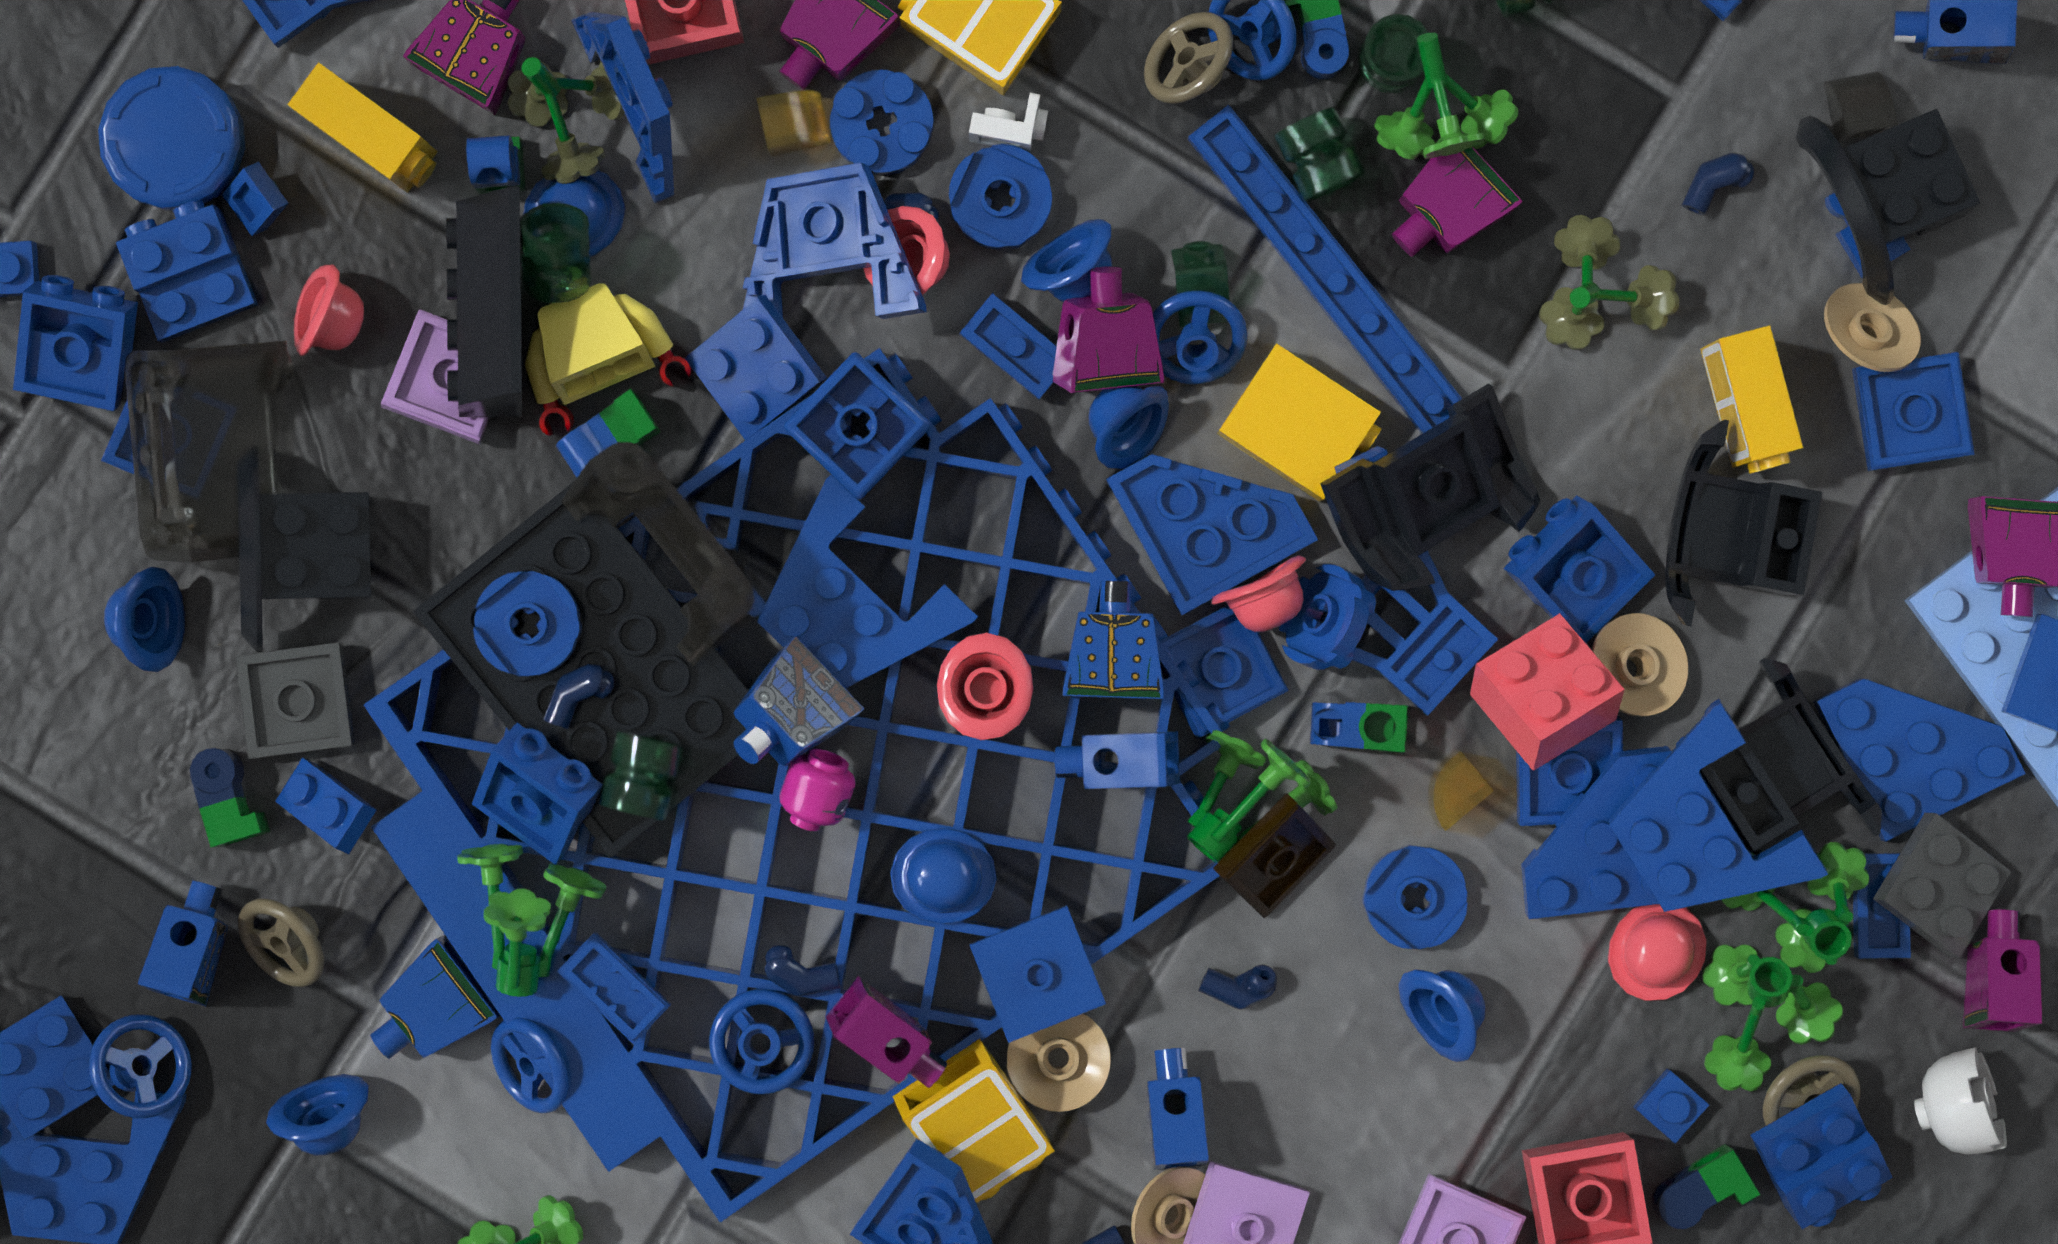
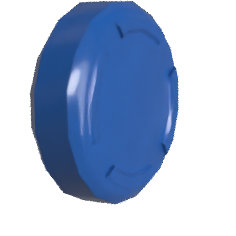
(171, 138)

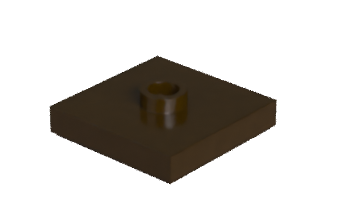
(1275, 856)

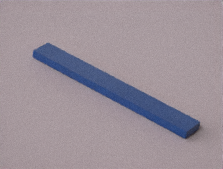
(1325, 269)

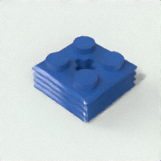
(857, 390)

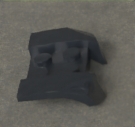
(1431, 491)

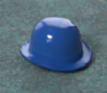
(595, 196)
(1066, 261)
(1127, 423)
(147, 619)
(943, 876)
(1444, 1010)
(320, 1114)

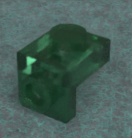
(1200, 268)

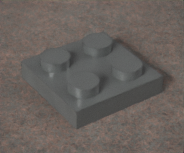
(295, 700)
(1942, 885)

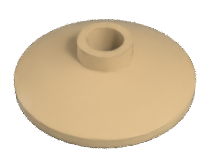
(1870, 332)
(1658, 659)
(1064, 1086)
(1166, 1206)

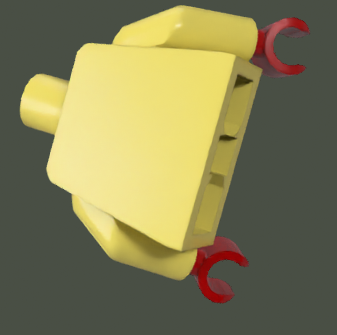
(591, 347)

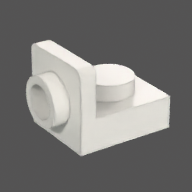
(999, 126)

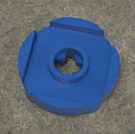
(895, 95)
(989, 169)
(1347, 609)
(496, 621)
(1445, 895)

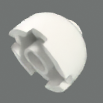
(1961, 1104)

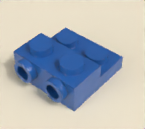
(186, 270)
(74, 342)
(1578, 567)
(536, 792)
(1821, 1158)

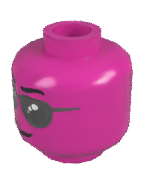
(817, 789)

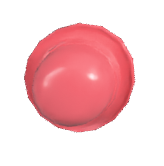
(922, 244)
(327, 312)
(1268, 599)
(985, 686)
(1657, 952)

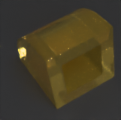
(793, 121)
(1455, 790)

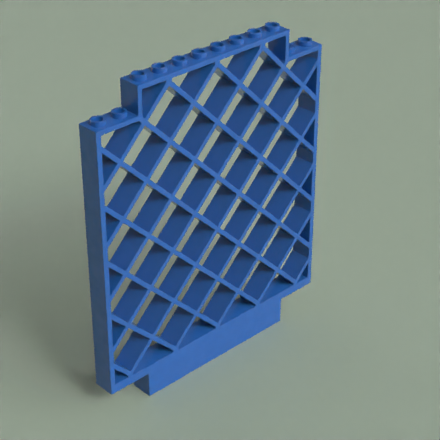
(610, 1087)

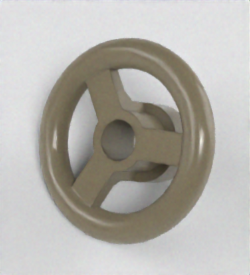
(1195, 66)
(291, 938)
(1801, 1084)

